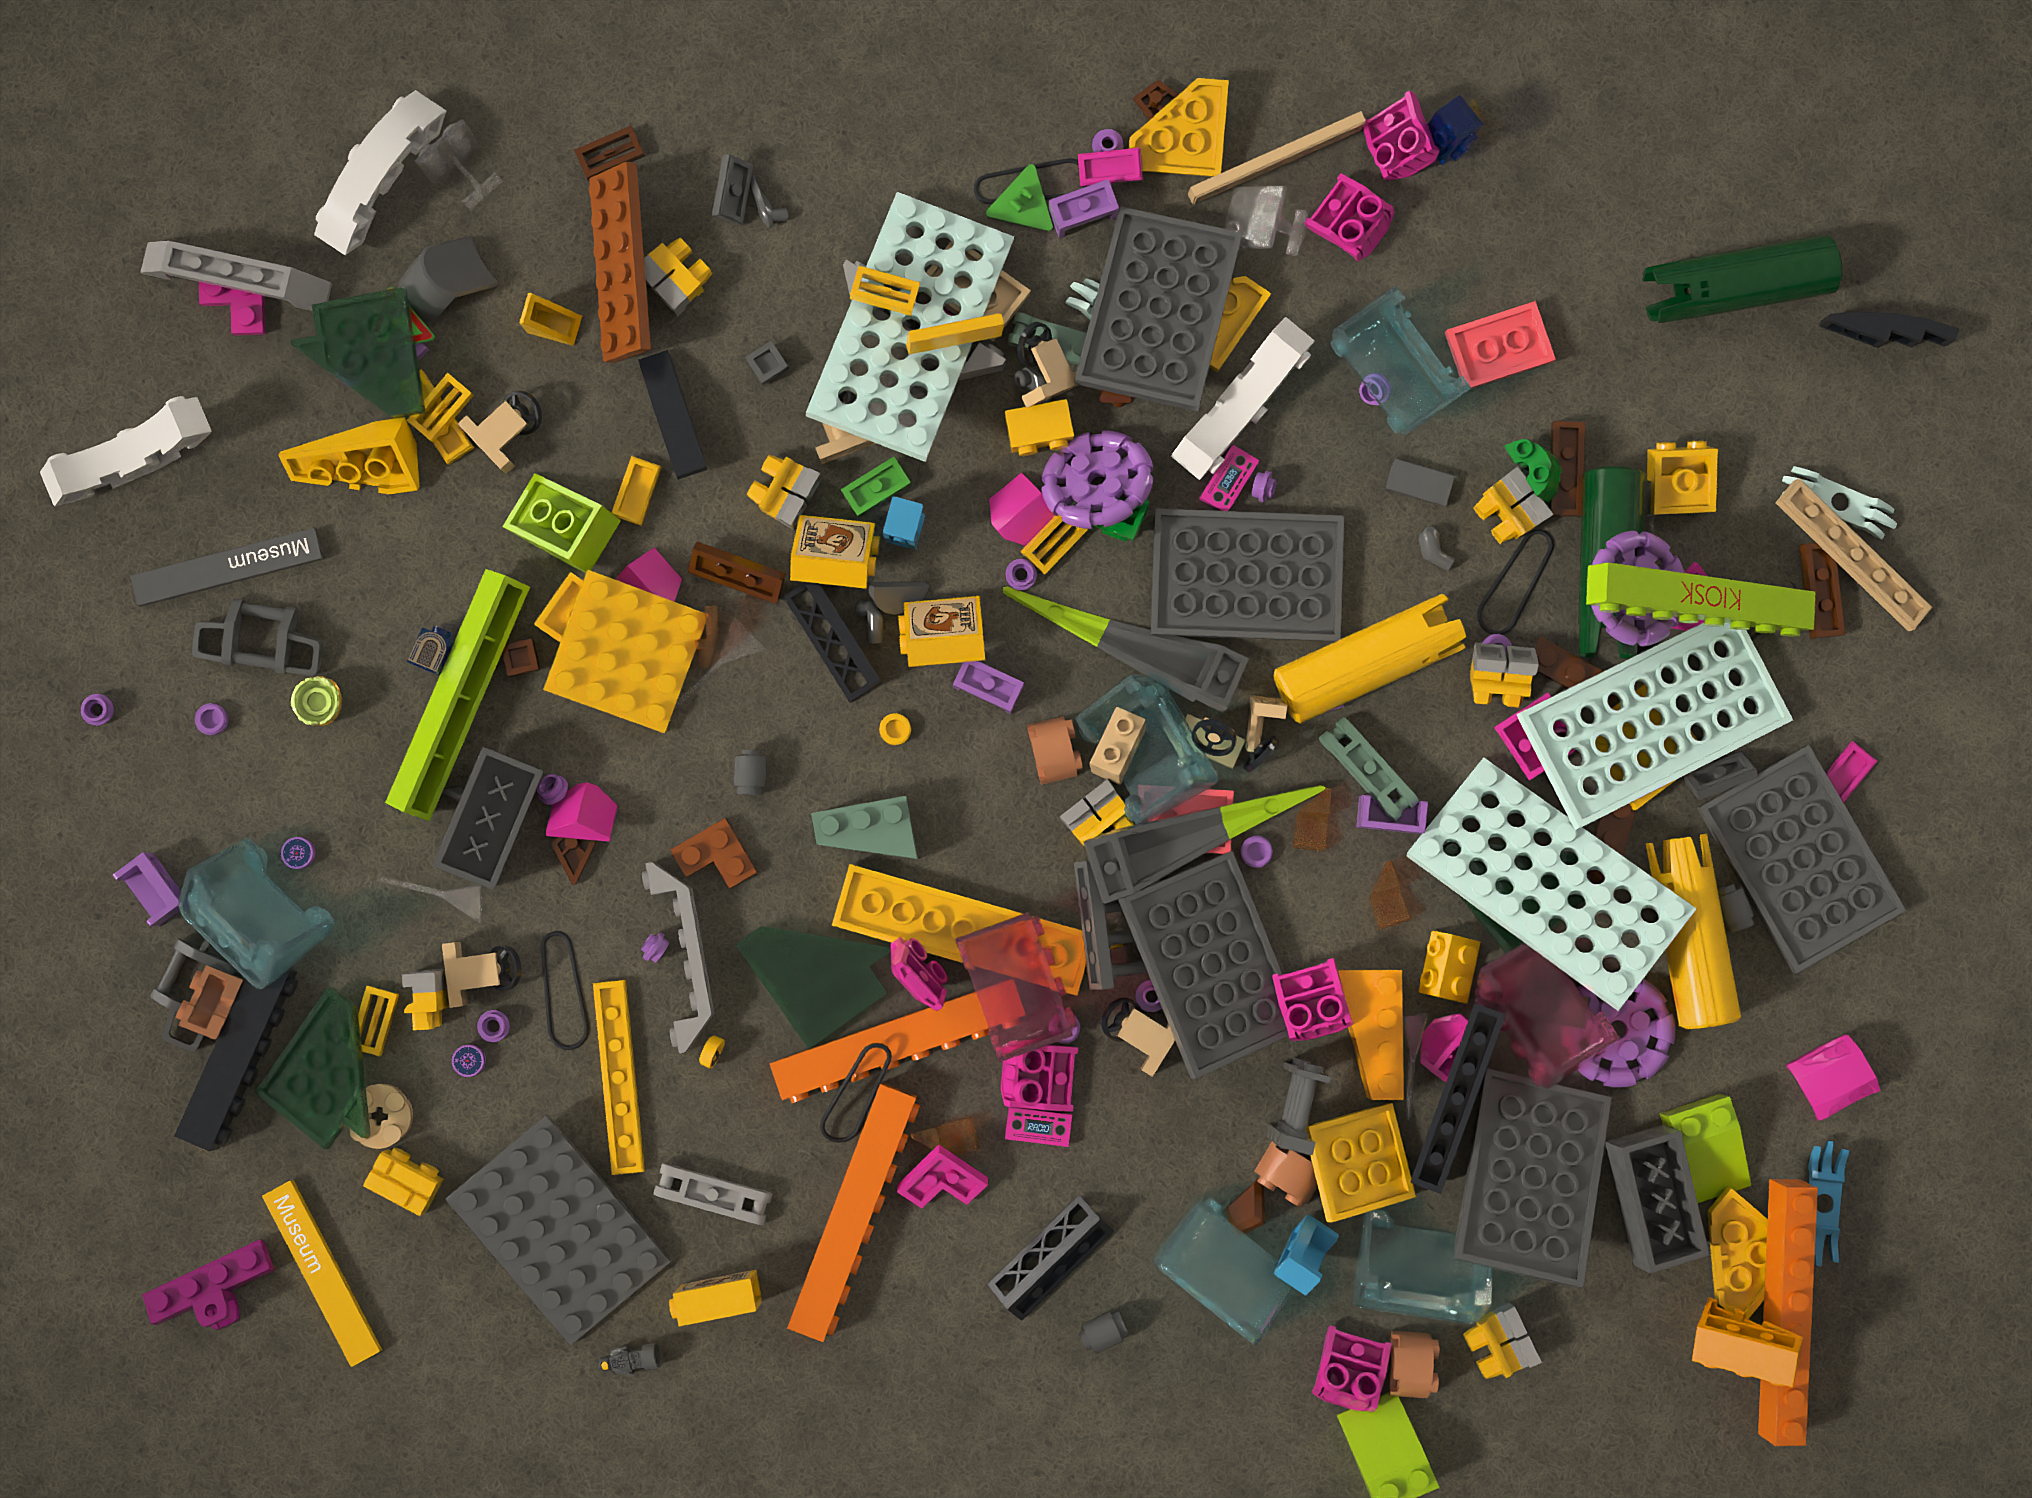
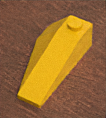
(369, 455)

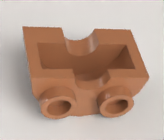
(1053, 749)
(210, 1003)
(1288, 1172)
(1413, 1364)

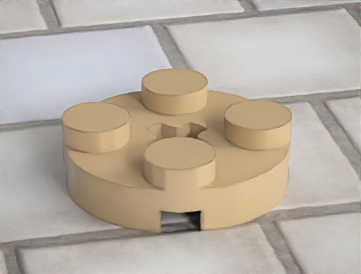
(399, 1116)

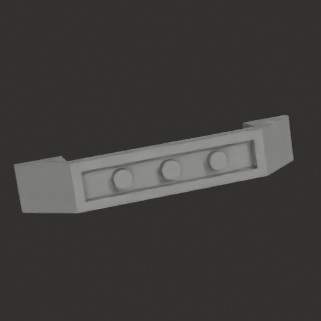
(235, 272)
(981, 362)
(660, 882)

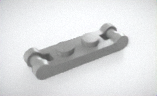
(712, 1194)

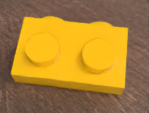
(1449, 966)

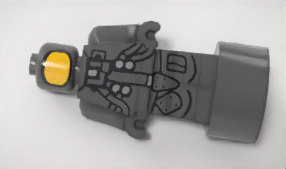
(625, 1360)

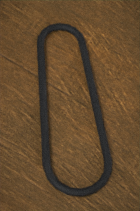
(1016, 170)
(1530, 589)
(578, 987)
(843, 1086)

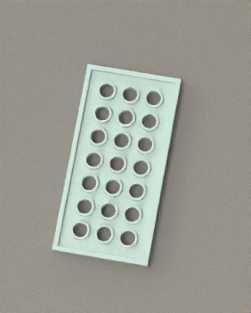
(860, 322)
(1661, 696)
(1533, 928)

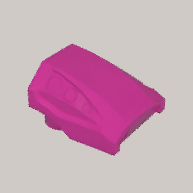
(1400, 139)
(1351, 211)
(1519, 744)
(918, 978)
(1313, 1001)
(1834, 1076)
(1048, 1077)
(1359, 1369)

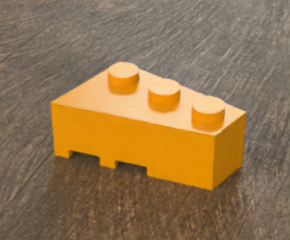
(1745, 1347)

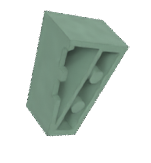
(868, 827)

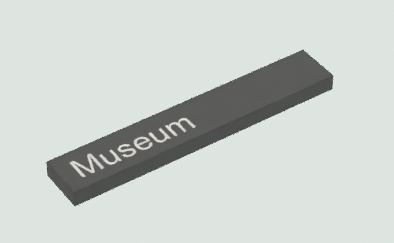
(227, 567)

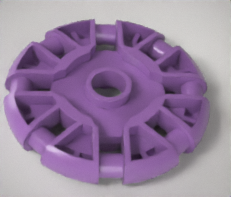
(1089, 465)
(1648, 551)
(1636, 1036)

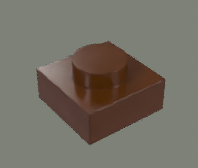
(520, 657)

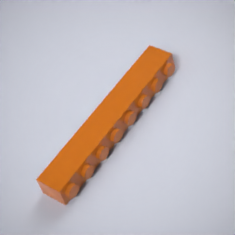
(904, 1036)
(852, 1211)
(1789, 1303)

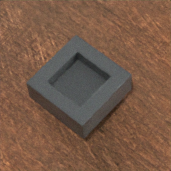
(767, 363)

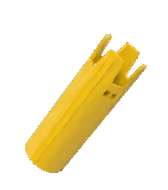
(1368, 659)
(1699, 952)

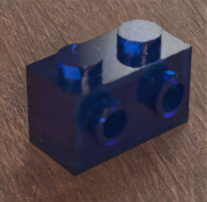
(1454, 129)

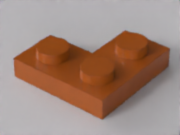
(719, 846)

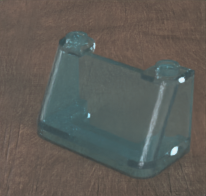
(1397, 363)
(1167, 762)
(249, 914)
(1224, 1270)
(1415, 1273)

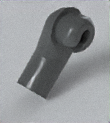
(1031, 379)
(1431, 549)
(874, 619)

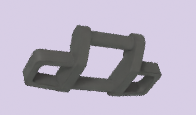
(231, 626)
(162, 993)

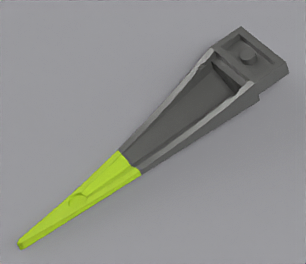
(1184, 665)
(1145, 852)

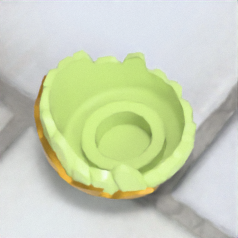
(317, 701)

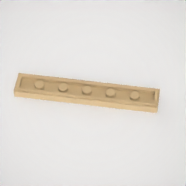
(1276, 158)
(1853, 554)

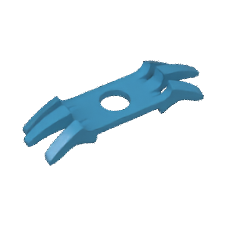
(1829, 1184)

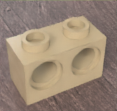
(1118, 745)

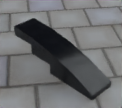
(1879, 327)
(672, 414)

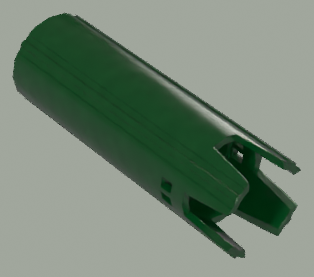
(1747, 278)
(1609, 507)

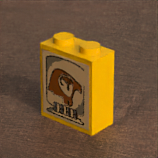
(834, 551)
(942, 631)
(716, 1298)

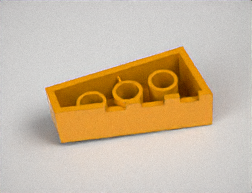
(1377, 1030)

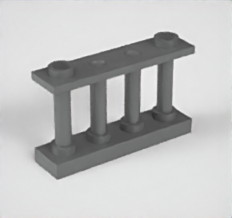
(1095, 933)
(1291, 1130)

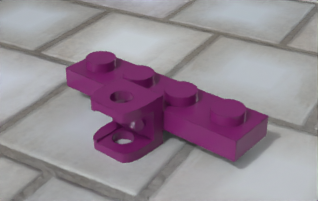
(210, 1288)

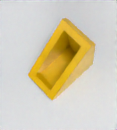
(549, 320)

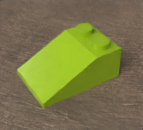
(562, 523)
(1711, 1145)
(1388, 1450)

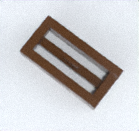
(606, 141)

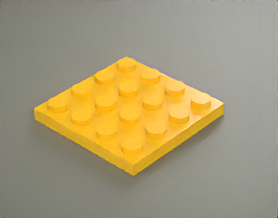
(625, 651)

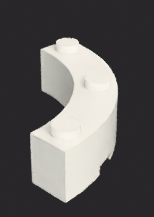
(374, 168)
(1244, 399)
(129, 455)

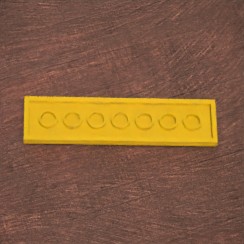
(897, 907)

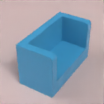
(904, 523)
(1305, 1254)

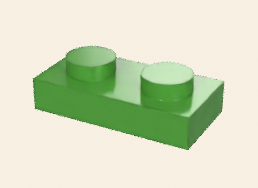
(876, 486)

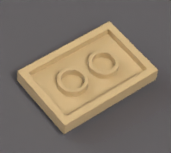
(1006, 297)

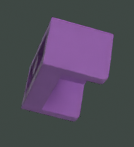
(1083, 206)
(989, 684)
(1372, 817)
(151, 887)

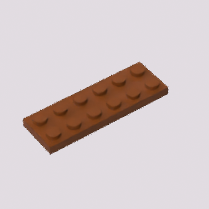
(619, 263)

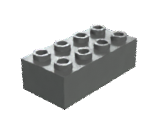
(487, 818)
(1657, 1198)

